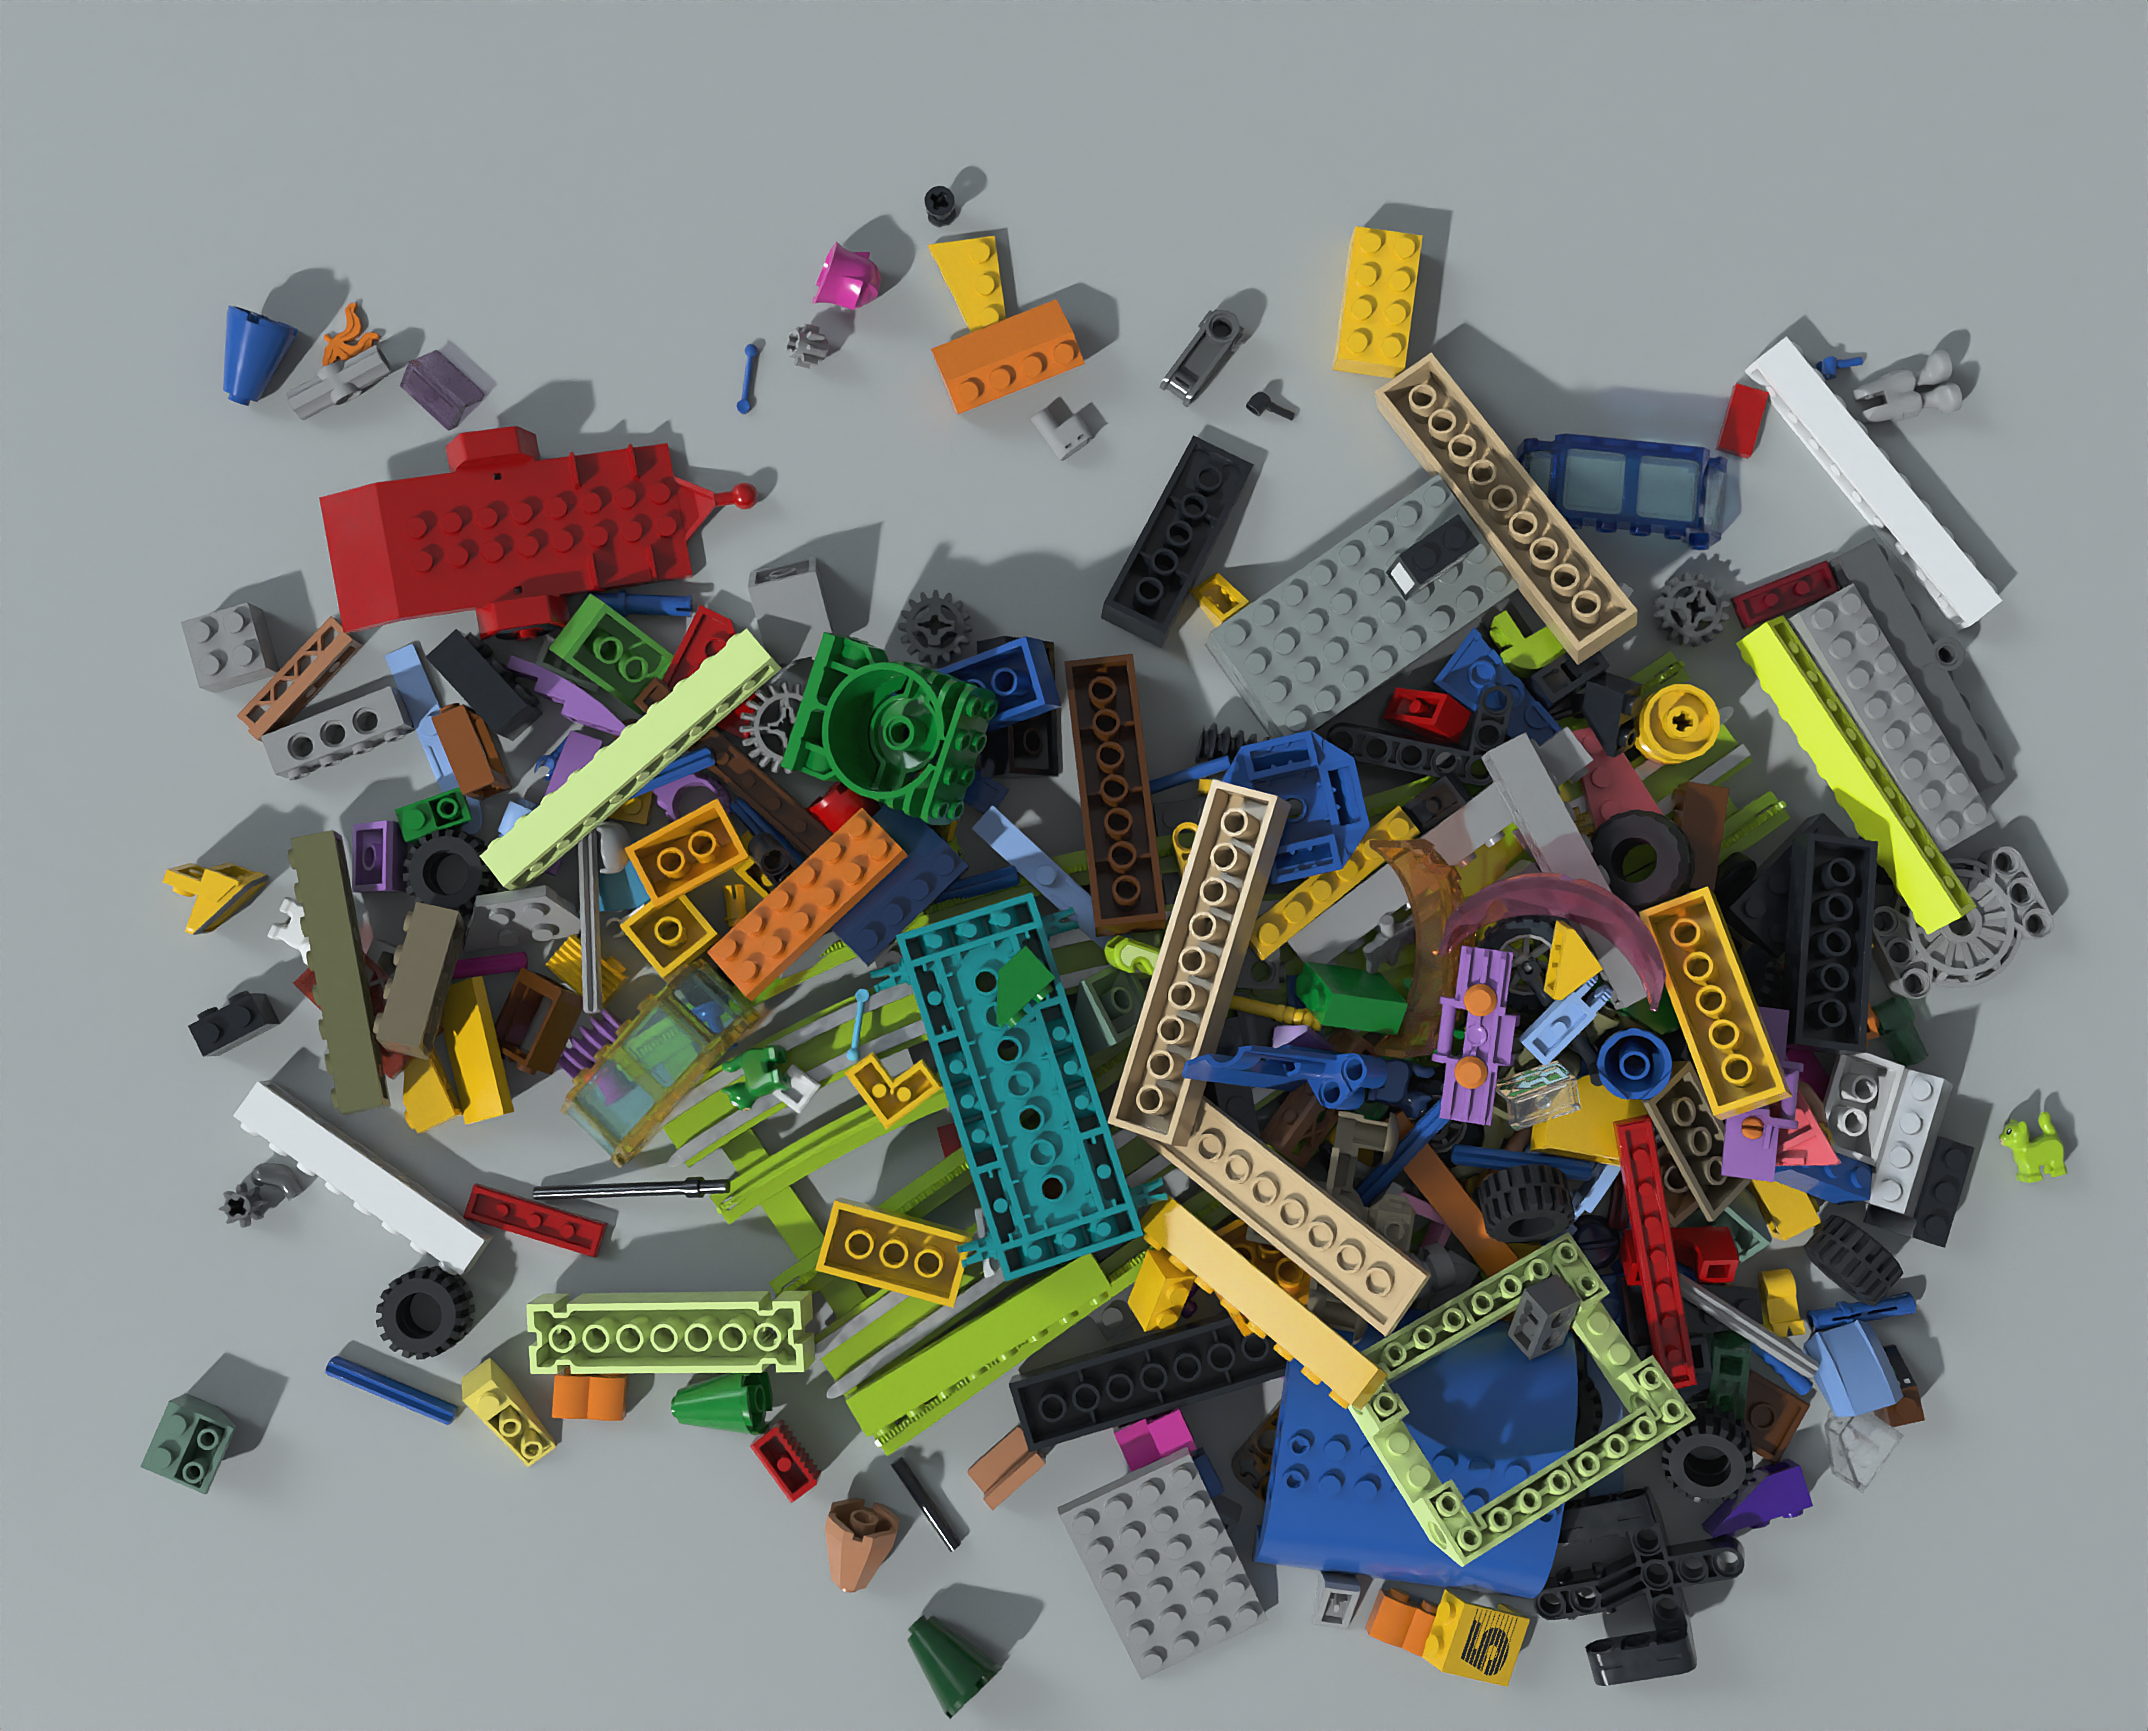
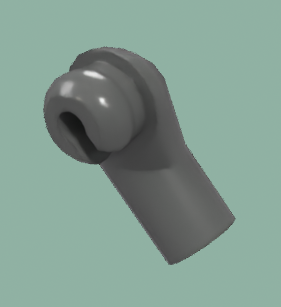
(277, 1175)

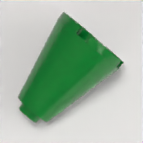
(726, 1403)

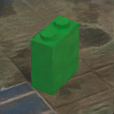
(1350, 998)

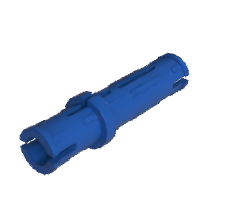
(647, 604)
(1847, 1313)

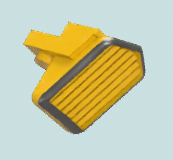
(218, 891)

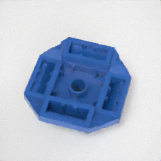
(1331, 795)

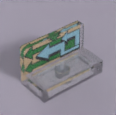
(1539, 1095)

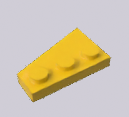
(973, 278)

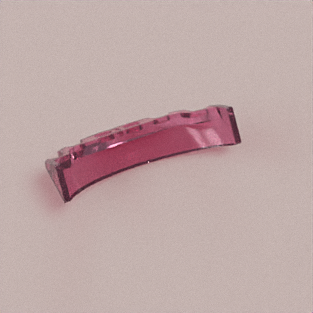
(1565, 898)

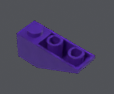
(1769, 1495)

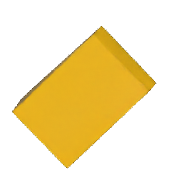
(1219, 599)
(1569, 963)

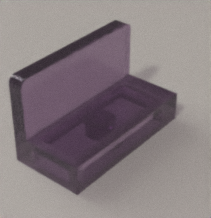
(440, 388)

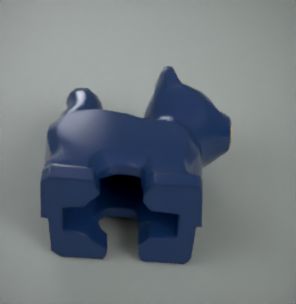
(1395, 1089)

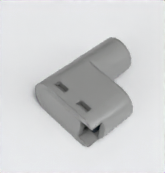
(1062, 438)

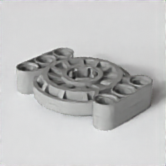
(1985, 939)

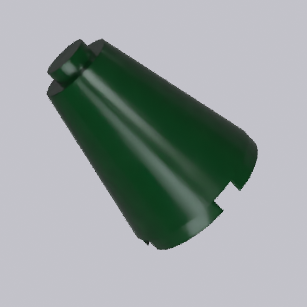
(950, 1663)

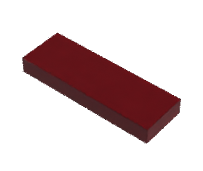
(1784, 595)

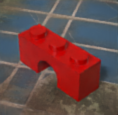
(1704, 1249)

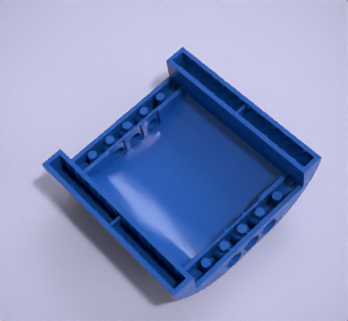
(1478, 1419)

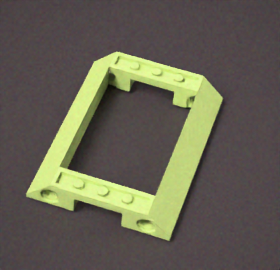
(1642, 1387)

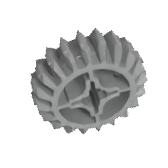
(757, 728)

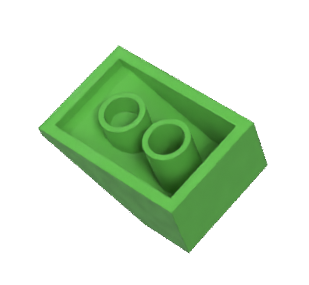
(611, 651)

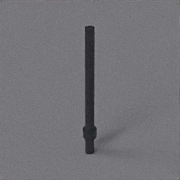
(692, 1187)

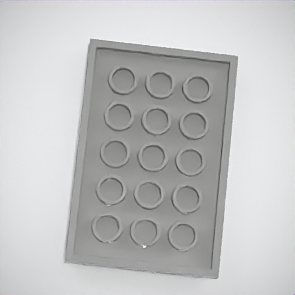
(1162, 1563)

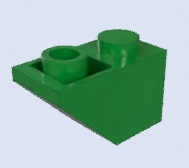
(435, 813)
(1019, 983)

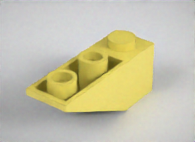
(506, 1412)

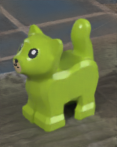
(2034, 1152)

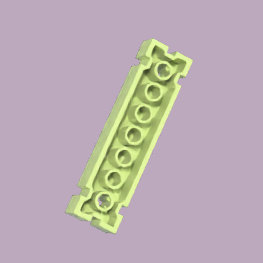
(671, 1332)

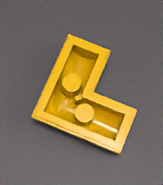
(892, 1097)

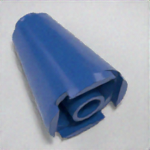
(252, 353)
(1634, 1064)

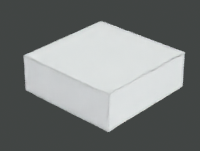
(802, 1089)

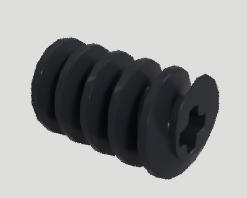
(1222, 744)

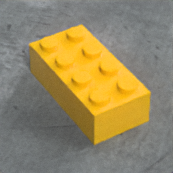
(1377, 302)
(893, 1251)

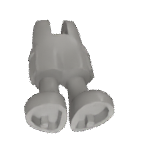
(1899, 396)

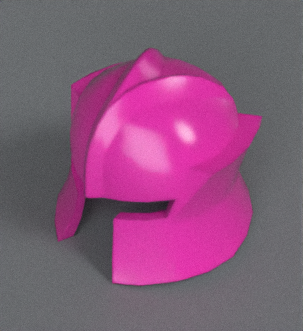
(847, 279)

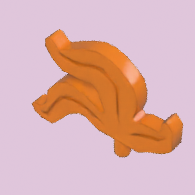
(337, 346)

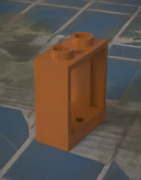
(471, 752)

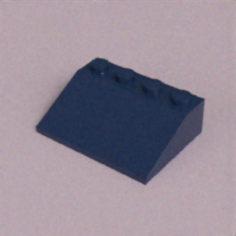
(905, 891)

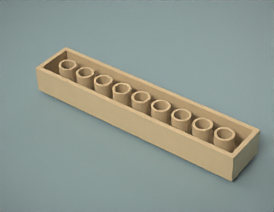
(1508, 508)
(1199, 961)

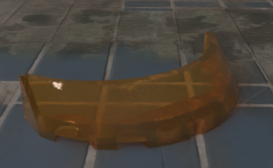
(1433, 897)

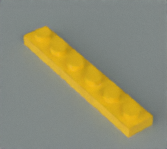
(1323, 890)

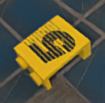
(1475, 1639)

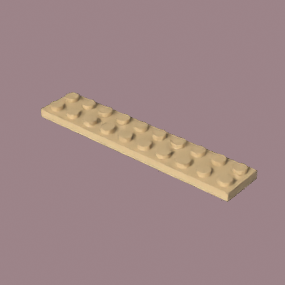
(1298, 1217)

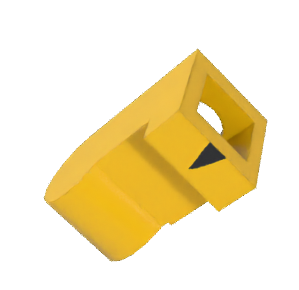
(1779, 1303)

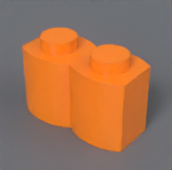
(590, 1396)
(1401, 1621)

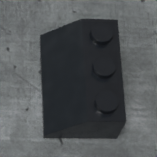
(1937, 1198)

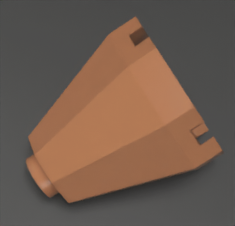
(858, 1541)

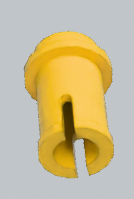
(735, 908)

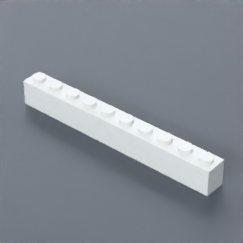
(1873, 485)

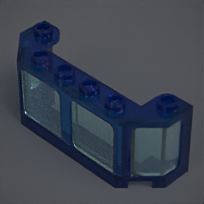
(1630, 485)

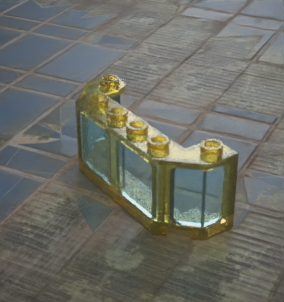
(657, 1059)

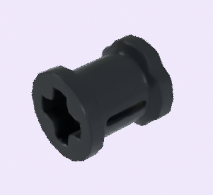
(936, 197)

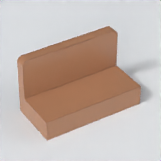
(1005, 1467)

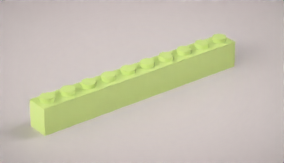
(630, 761)

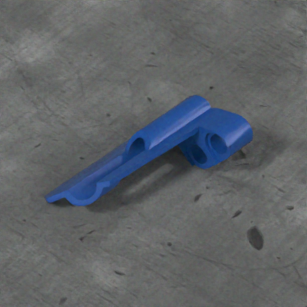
(1333, 1076)

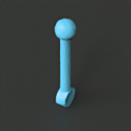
(861, 996)

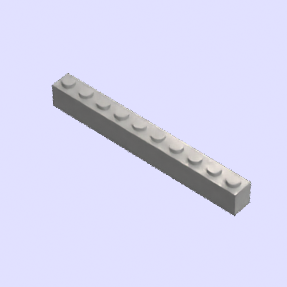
(1454, 839)

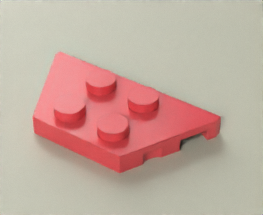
(1806, 1144)

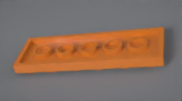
(807, 904)

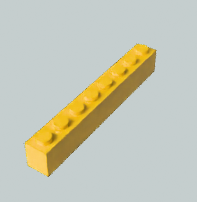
(1264, 1302)

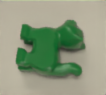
(759, 1073)

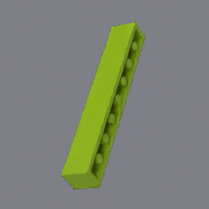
(977, 1343)

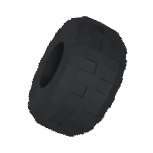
(1673, 850)

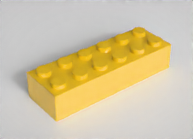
(1715, 1005)

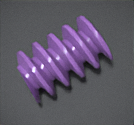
(583, 1050)

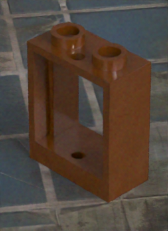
(519, 1012)

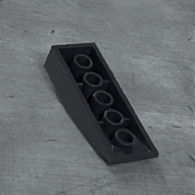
(1176, 541)

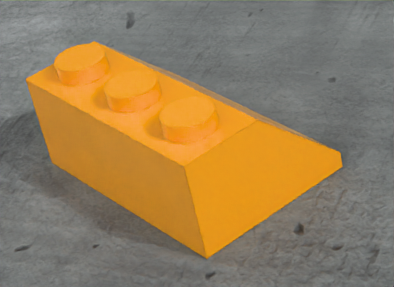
(687, 853)

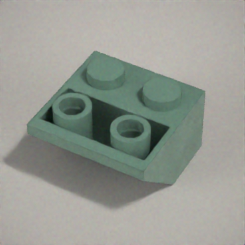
(189, 1443)

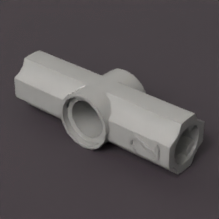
(339, 382)

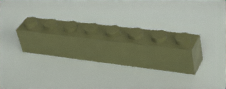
(339, 973)

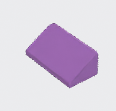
(1301, 1036)

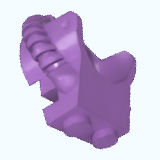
(671, 793)

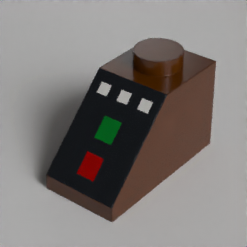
(1908, 1408)

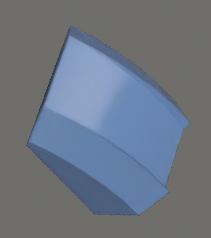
(1853, 1369)

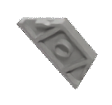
(520, 918)

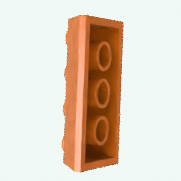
(1007, 356)

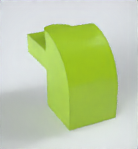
(1524, 655)

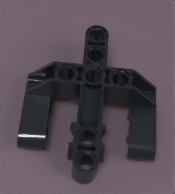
(1646, 1654)

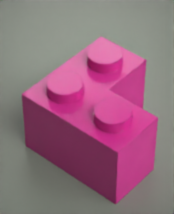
(1154, 1438)

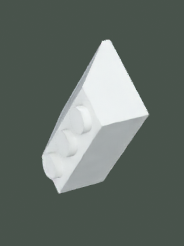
(1861, 1103)

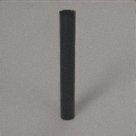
(926, 1504)

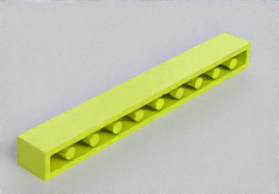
(1855, 775)

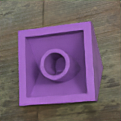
(378, 858)

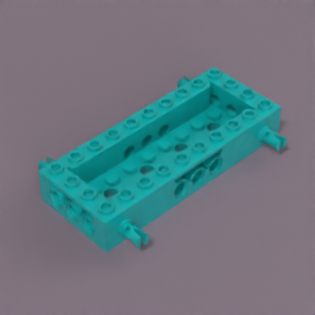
(991, 1093)

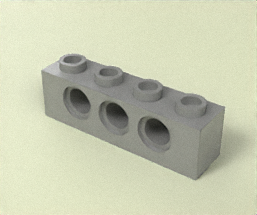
(286, 744)

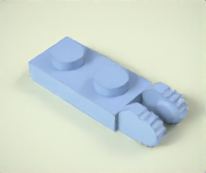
(1564, 1021)

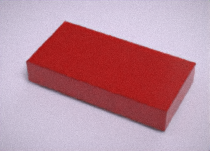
(1742, 421)

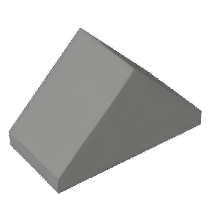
(1335, 1599)

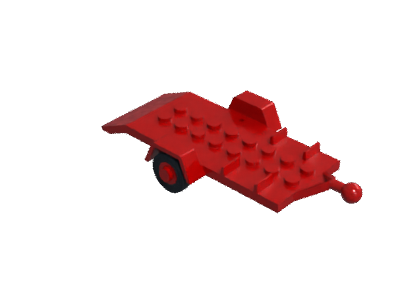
(513, 533)

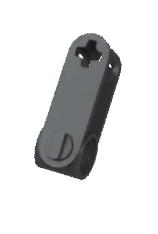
(1203, 356)

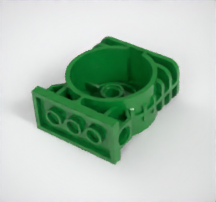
(850, 727)

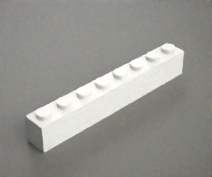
(363, 1177)

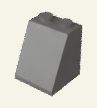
(790, 610)

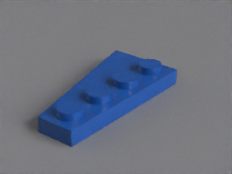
(1477, 665)

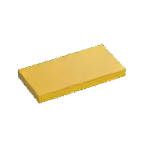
(475, 1052)

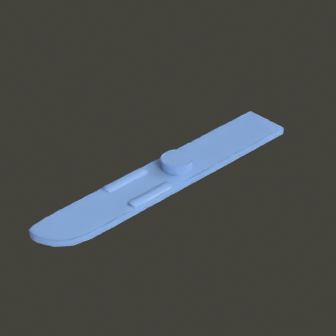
(422, 706)
(1039, 870)

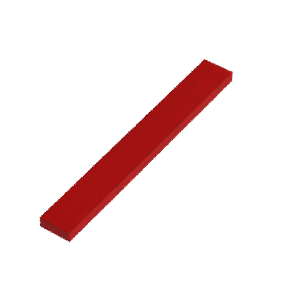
(1654, 1248)

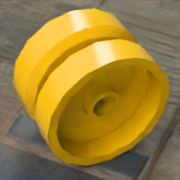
(1695, 721)

